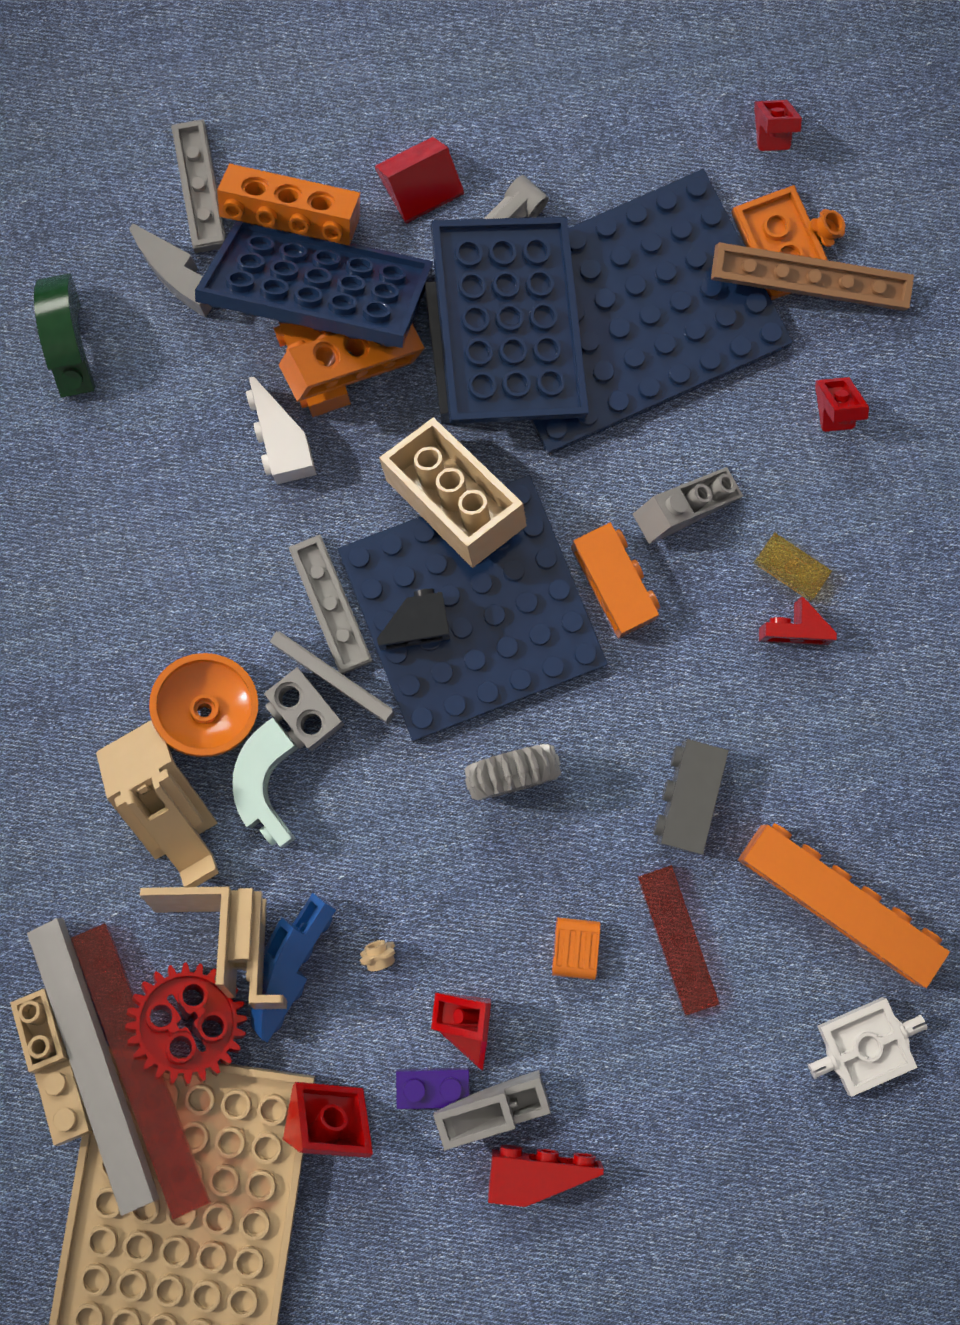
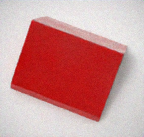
(420, 179)
(328, 1120)

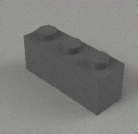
(691, 796)

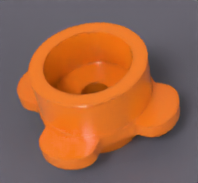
(828, 226)

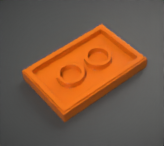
(778, 225)

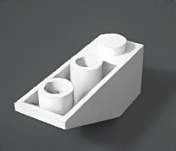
(285, 442)

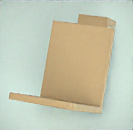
(158, 802)
(240, 933)

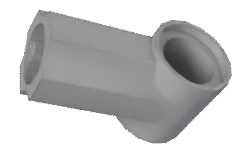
(521, 200)

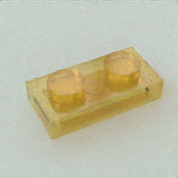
(792, 566)

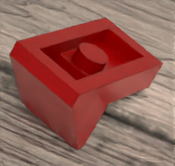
(775, 124)
(839, 404)
(807, 628)

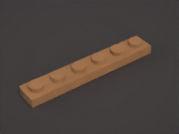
(812, 276)

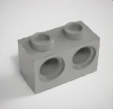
(309, 705)

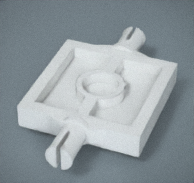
(867, 1046)

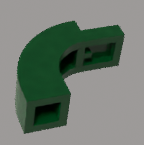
(59, 334)

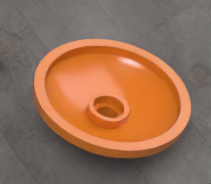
(198, 683)

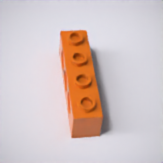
(288, 204)
(310, 378)

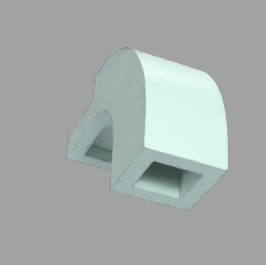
(251, 777)

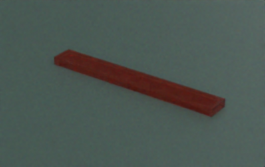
(148, 1097)

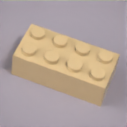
(453, 492)

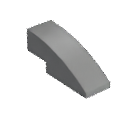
(172, 267)
(492, 1110)

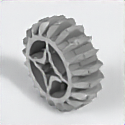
(512, 771)

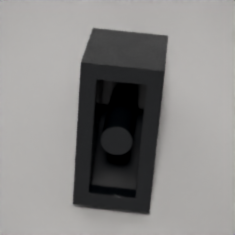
(416, 622)

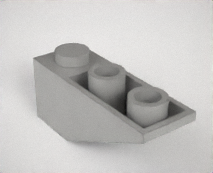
(686, 504)

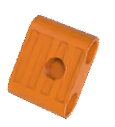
(576, 948)

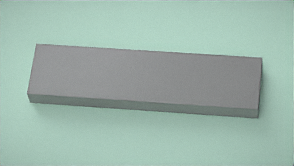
(198, 185)
(330, 604)
(332, 677)

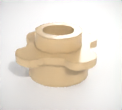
(378, 955)

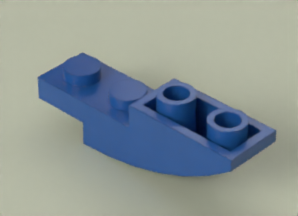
(283, 956)

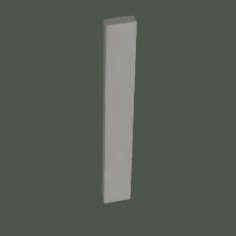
(93, 1067)

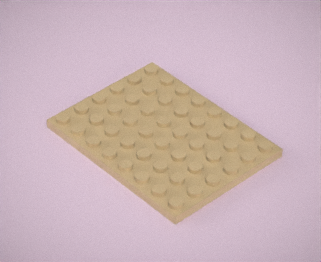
(213, 1262)

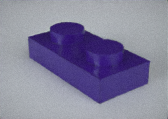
(430, 1087)

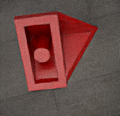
(464, 1023)

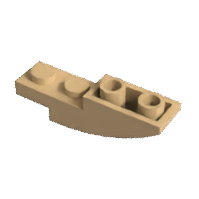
(52, 1069)

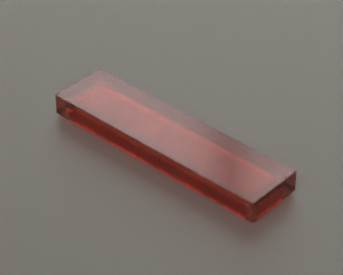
(678, 940)

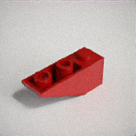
(528, 1177)

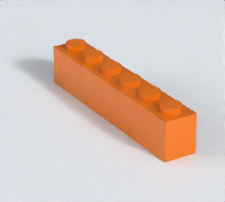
(843, 905)

